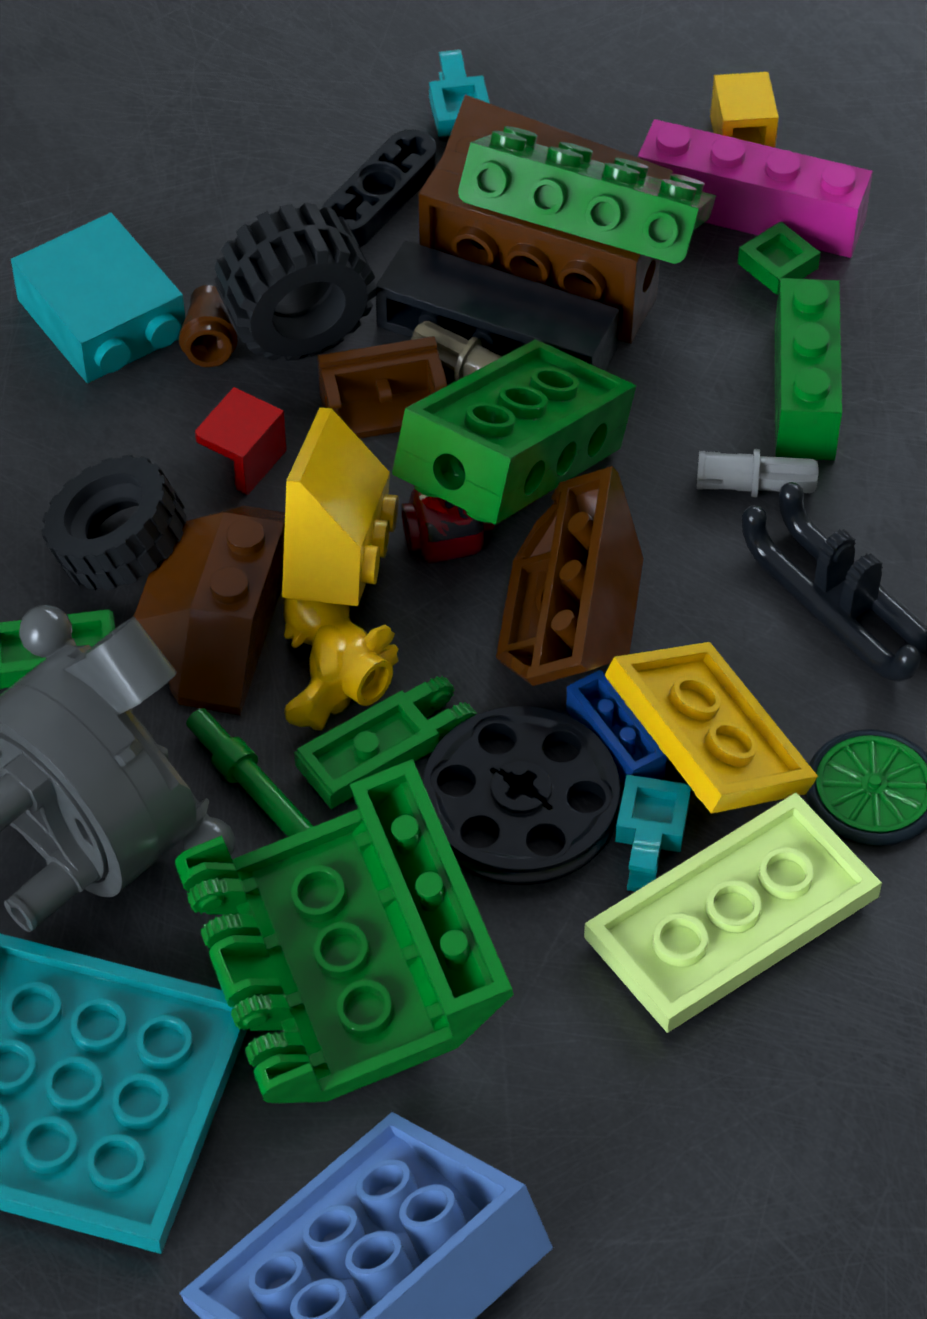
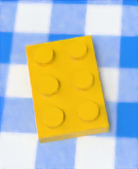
(710, 726)

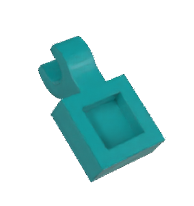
(450, 90)
(651, 820)

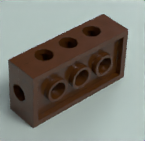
(535, 251)

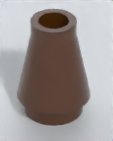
(207, 330)

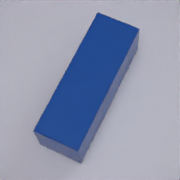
(603, 711)

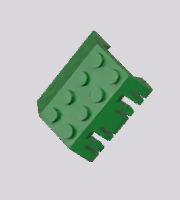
(348, 943)

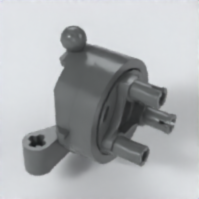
(85, 771)

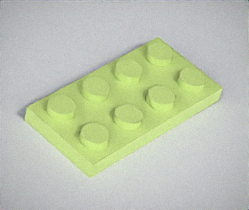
(731, 911)

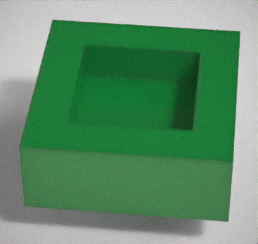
(778, 255)

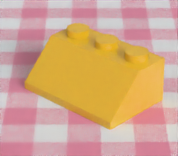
(335, 515)

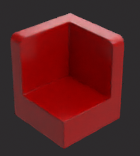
(247, 433)

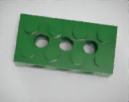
(512, 431)

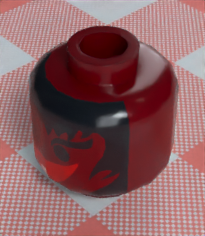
(441, 529)

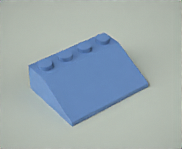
(382, 1235)

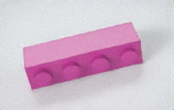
(767, 185)

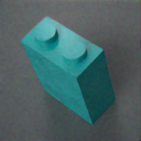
(99, 297)

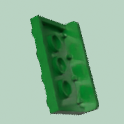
(584, 196)

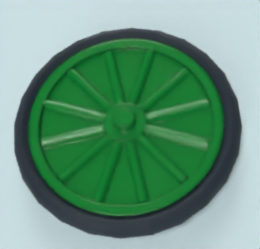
(871, 787)

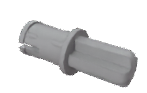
(754, 472)

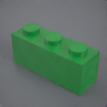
(808, 369)

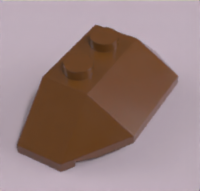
(573, 583)
(215, 604)

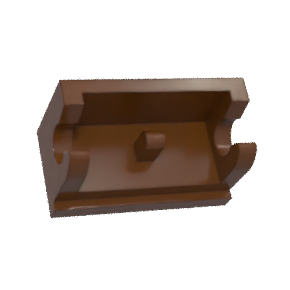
(378, 382)

